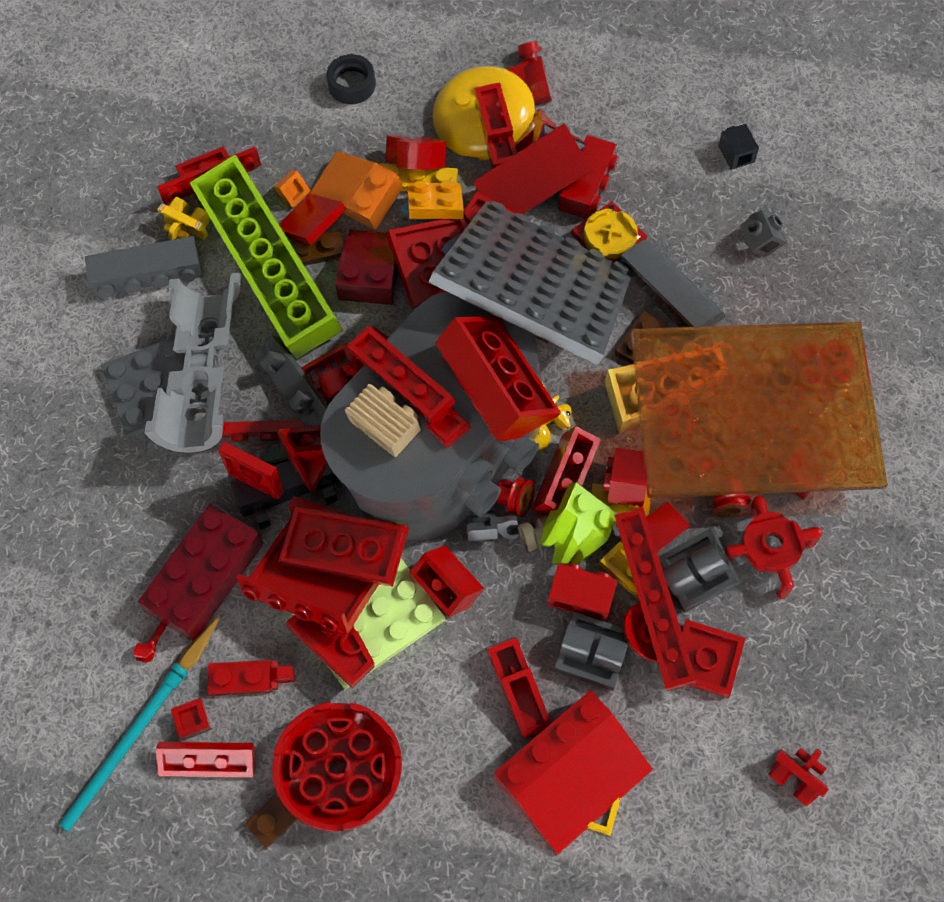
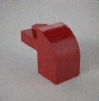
(415, 153)

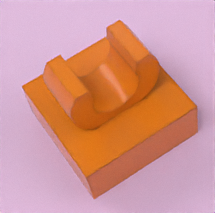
(292, 188)

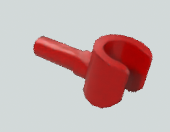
(146, 652)

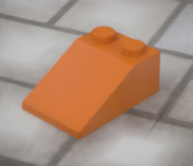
(361, 186)

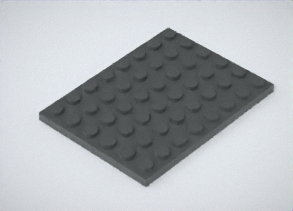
(536, 280)

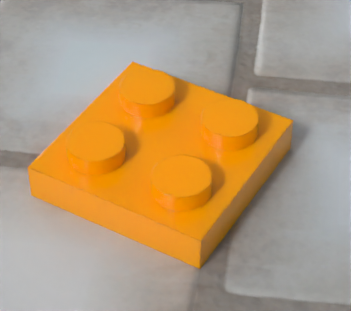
(435, 200)

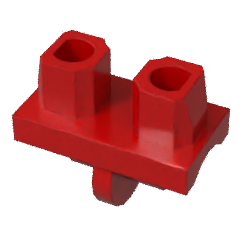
(811, 785)

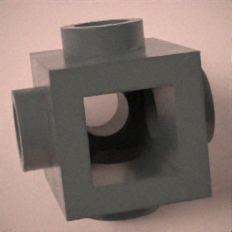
(763, 233)

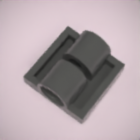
(698, 570)
(592, 651)

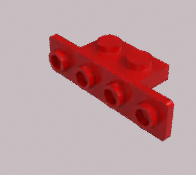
(198, 166)

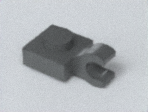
(489, 526)

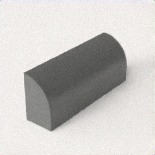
(670, 287)

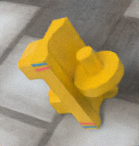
(181, 224)

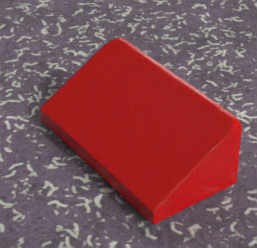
(666, 525)

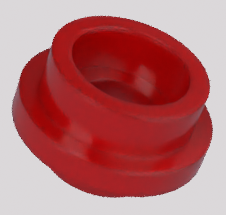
(528, 50)

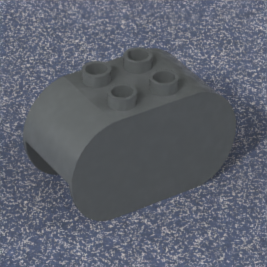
(426, 483)

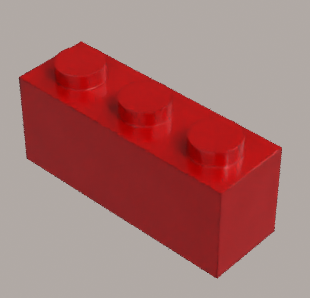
(583, 195)
(567, 466)

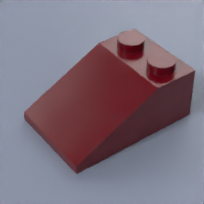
(366, 269)

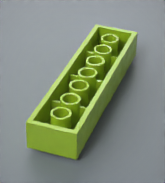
(266, 257)

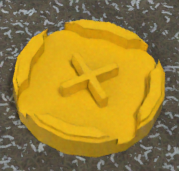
(610, 233)

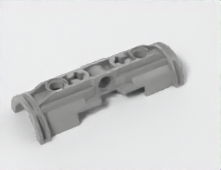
(201, 371)

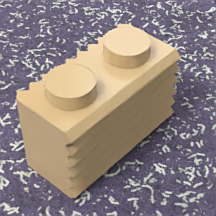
(383, 419)

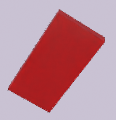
(535, 172)
(343, 545)

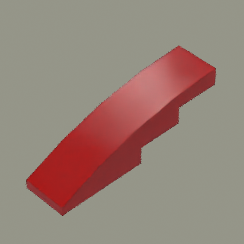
(495, 123)

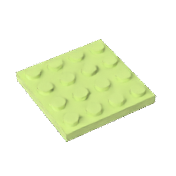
(395, 618)

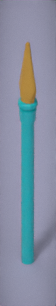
(171, 681)

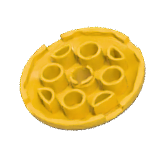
(457, 113)

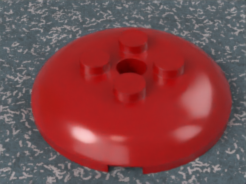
(331, 735)

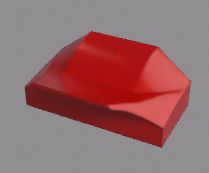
(534, 75)

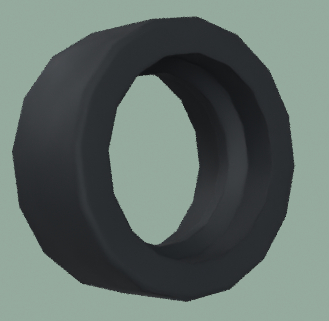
(352, 94)

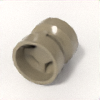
(532, 533)

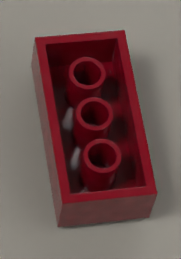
(201, 572)

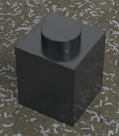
(738, 146)

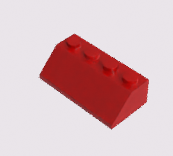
(496, 376)

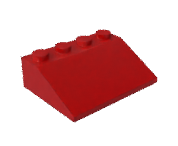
(573, 771)

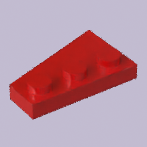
(340, 651)

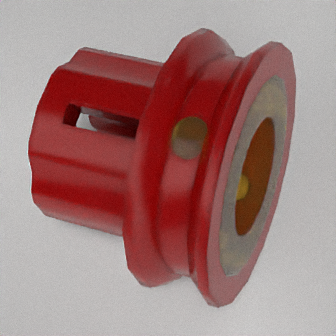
(516, 495)
(732, 505)

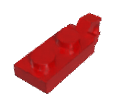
(247, 677)

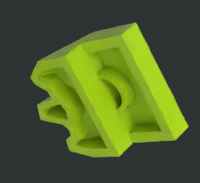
(577, 526)

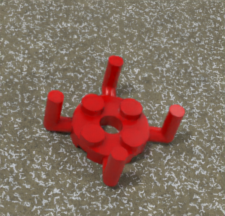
(768, 559)

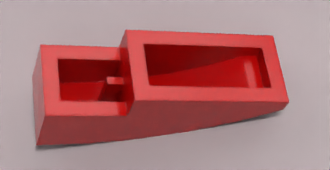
(518, 686)

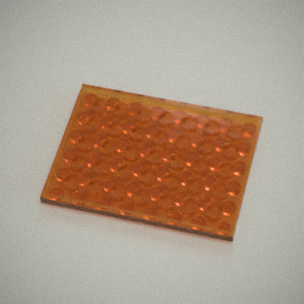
(756, 409)

